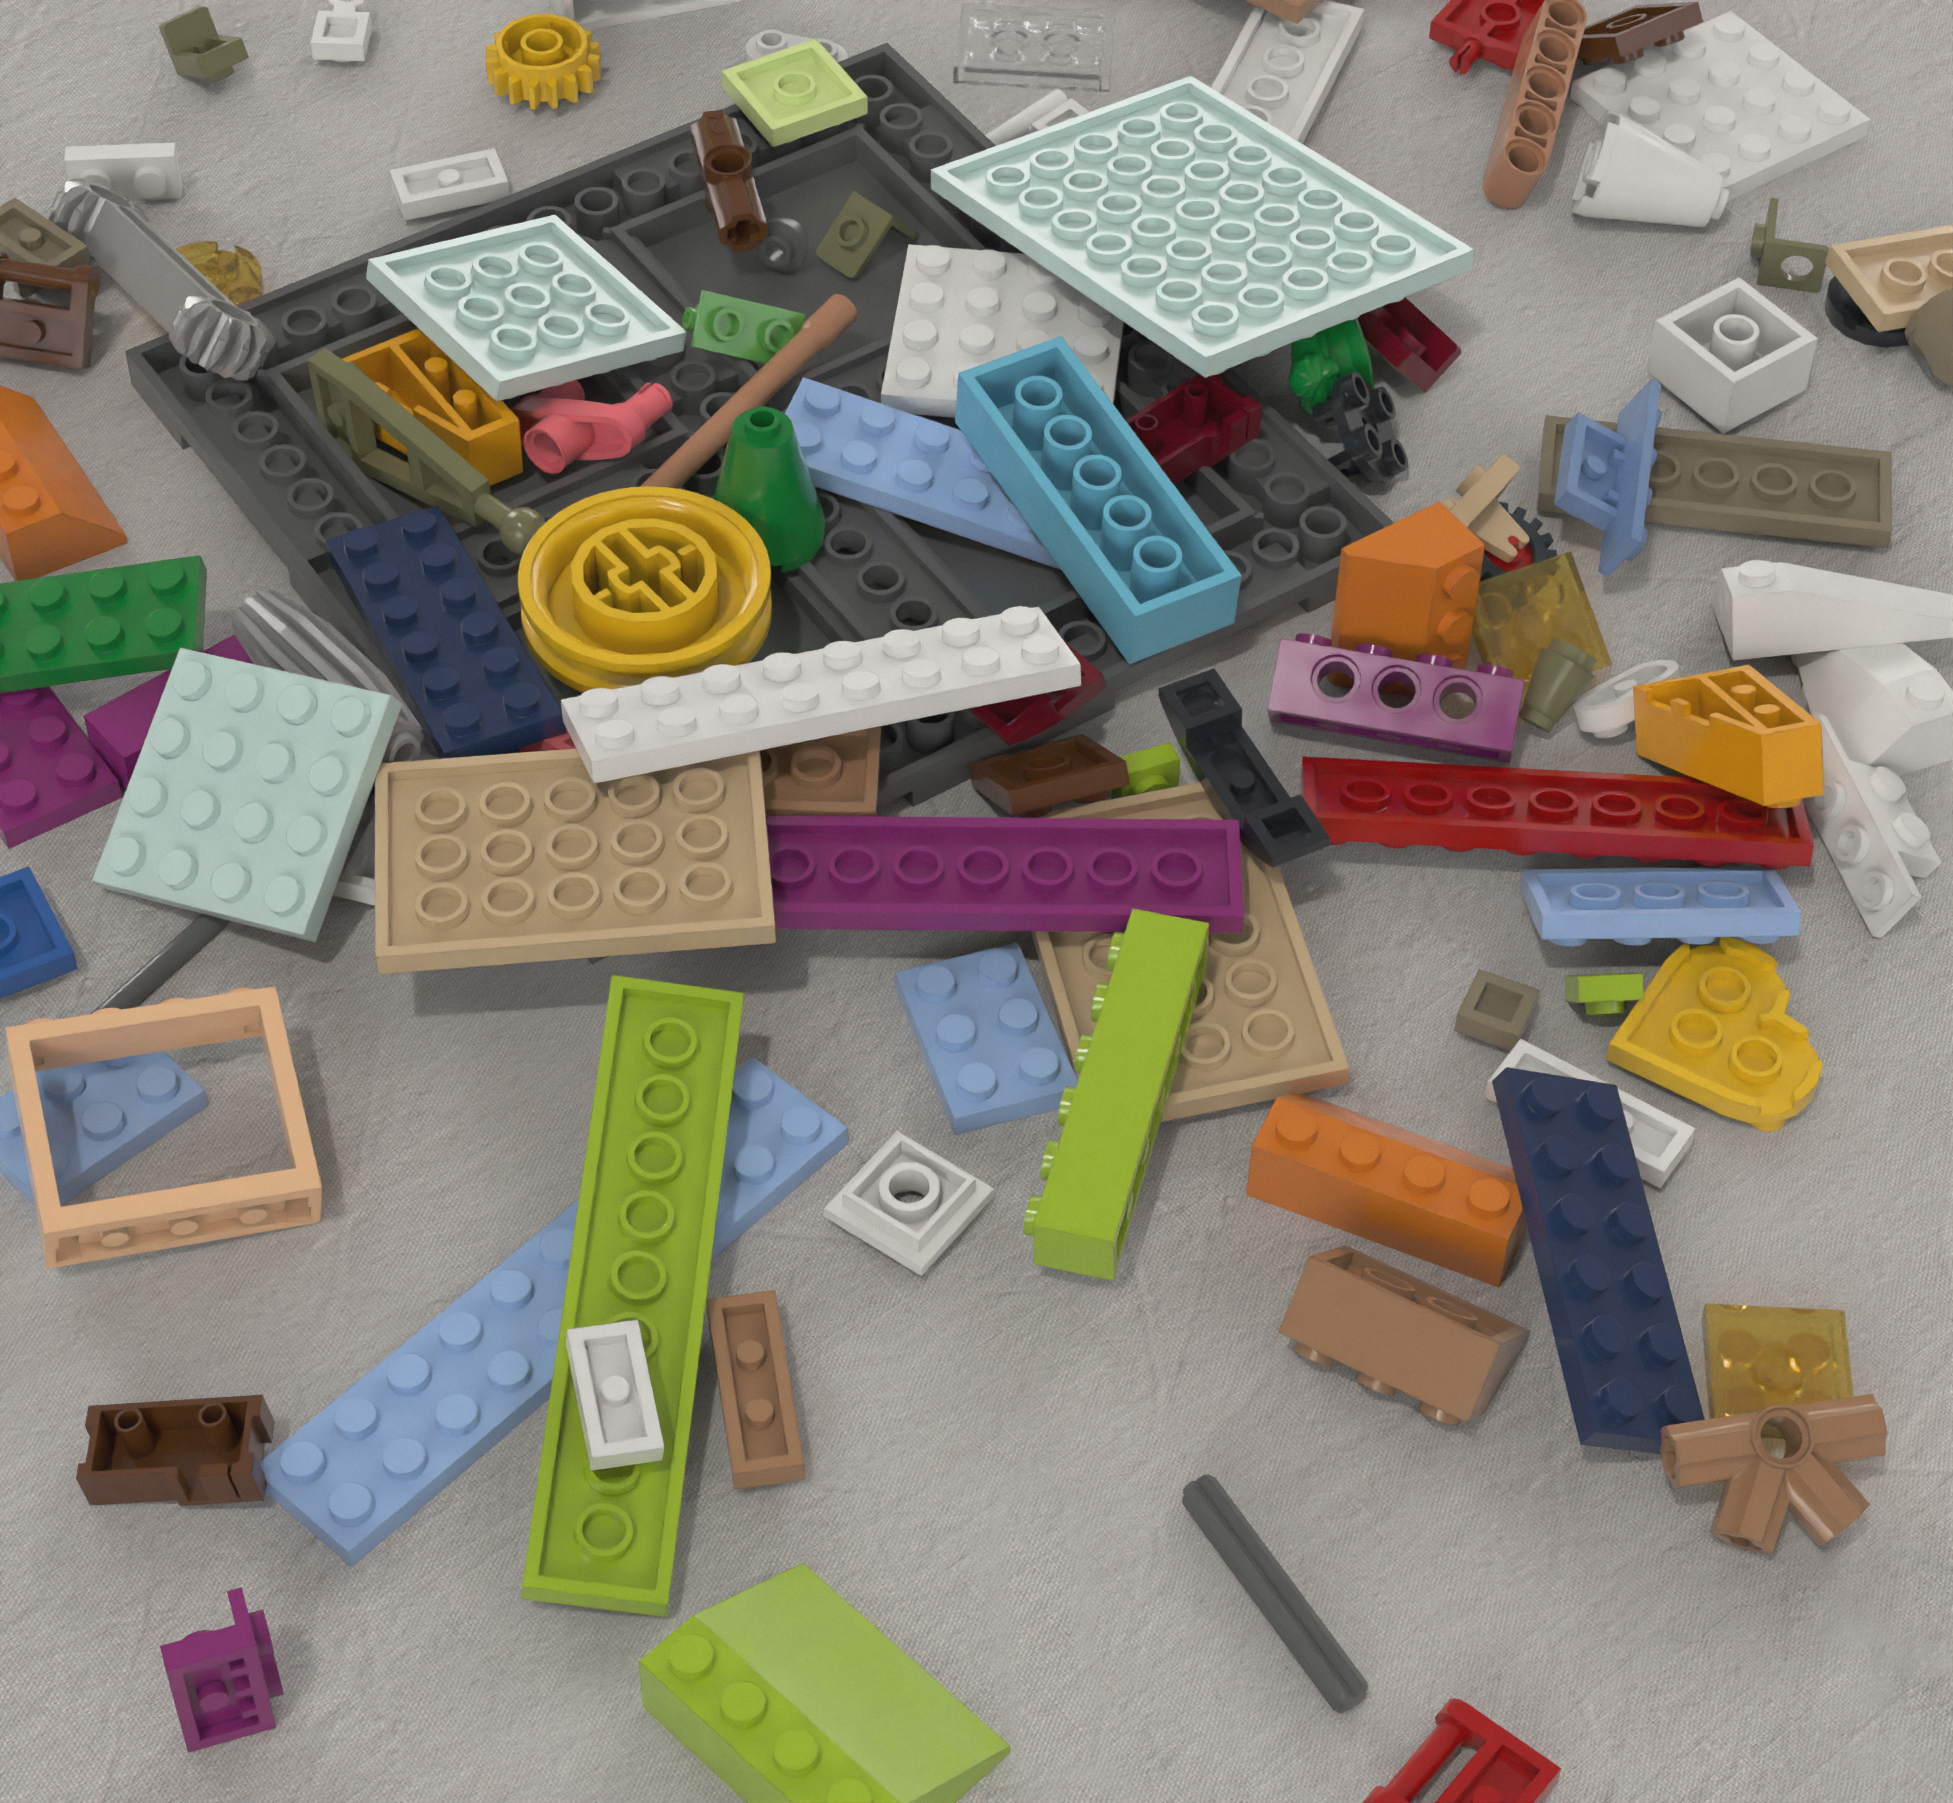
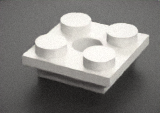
(914, 1231)

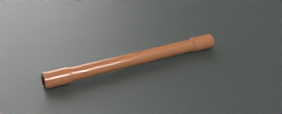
(815, 335)

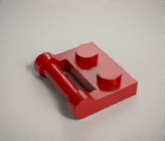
(1497, 1773)

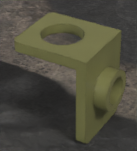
(857, 235)
(1775, 251)

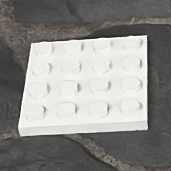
(1727, 103)
(978, 307)

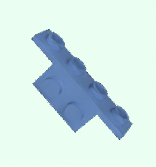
(1608, 475)

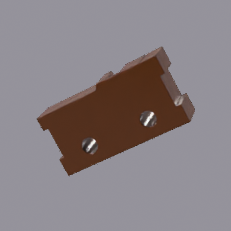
(177, 1451)

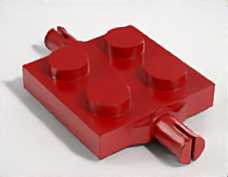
(1483, 30)

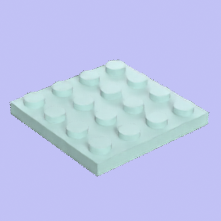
(525, 306)
(248, 793)

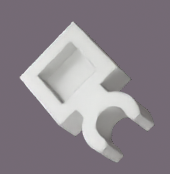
(342, 31)

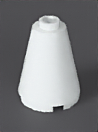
(1645, 179)

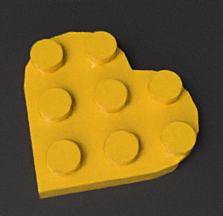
(1721, 1035)

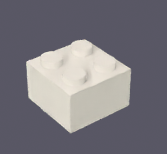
(1731, 355)

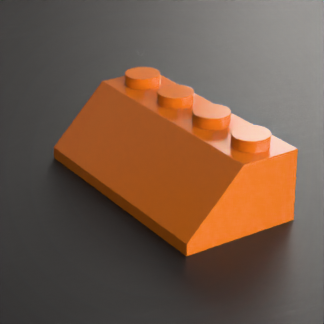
(46, 500)
(1388, 1186)

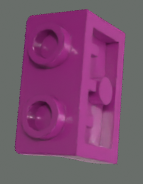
(224, 1678)

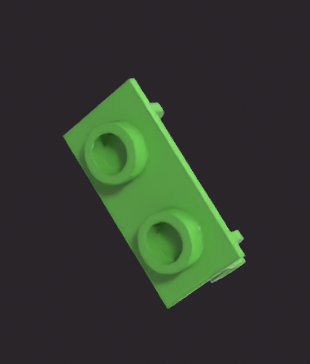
(740, 326)

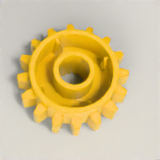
(543, 60)

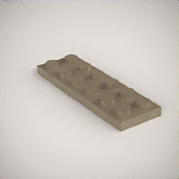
(1753, 485)

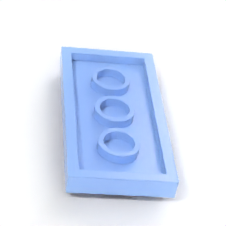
(1659, 903)

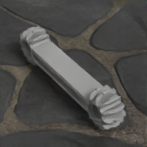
(162, 281)

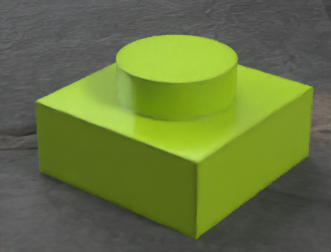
(1150, 770)
(1604, 991)

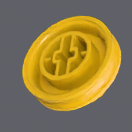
(643, 588)

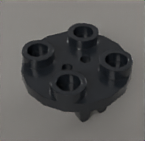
(1364, 427)

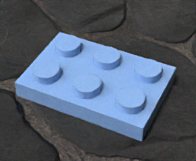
(985, 1037)
(99, 1117)

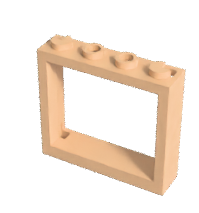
(177, 1214)

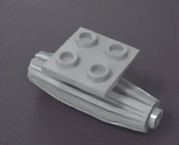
(297, 641)

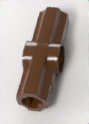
(728, 181)

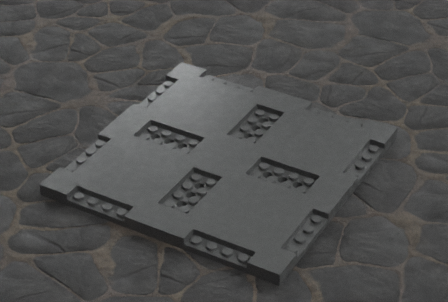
(1267, 505)

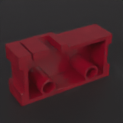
(1196, 425)

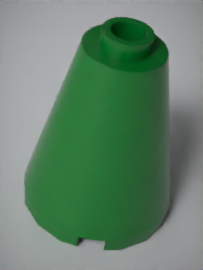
(772, 487)

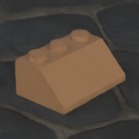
(1401, 1334)

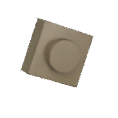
(1496, 1010)

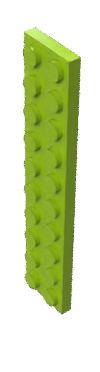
(641, 1257)

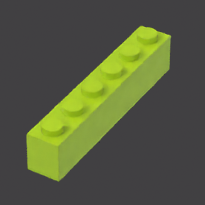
(1119, 1096)

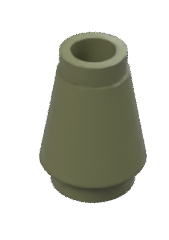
(1556, 683)

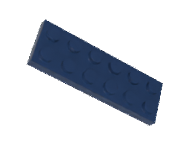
(444, 636)
(1597, 1259)

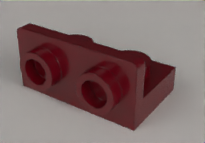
(1409, 341)

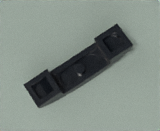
(1236, 774)

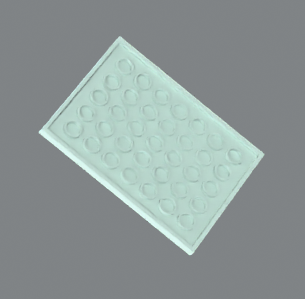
(1201, 224)

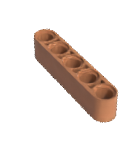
(1534, 102)

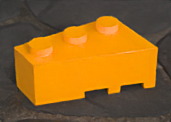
(445, 402)
(1732, 734)

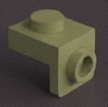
(198, 48)

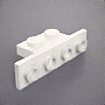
(1871, 834)

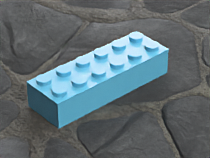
(1097, 499)

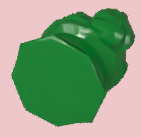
(1324, 358)

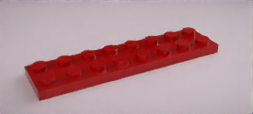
(1549, 813)

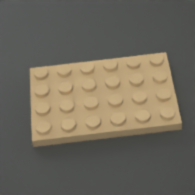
(544, 865)
(1260, 1007)

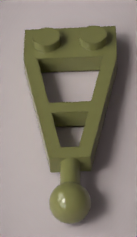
(349, 404)

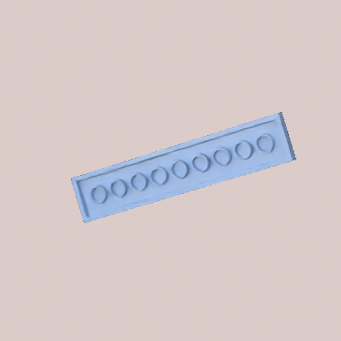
(494, 1349)

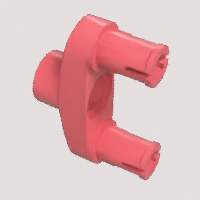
(565, 428)

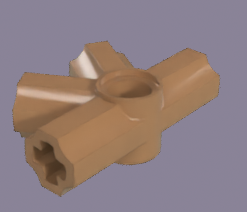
(1763, 1486)

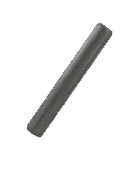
(1275, 1594)

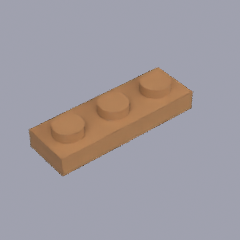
(755, 1390)

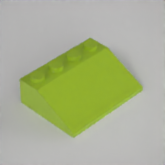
(812, 1702)

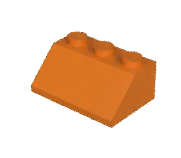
(1409, 591)

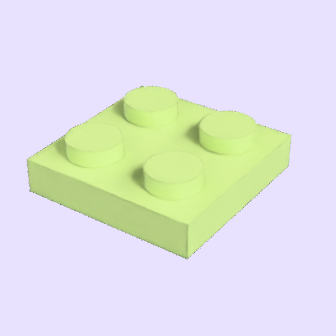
(794, 92)

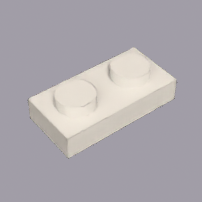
(130, 170)
(449, 184)
(614, 1395)

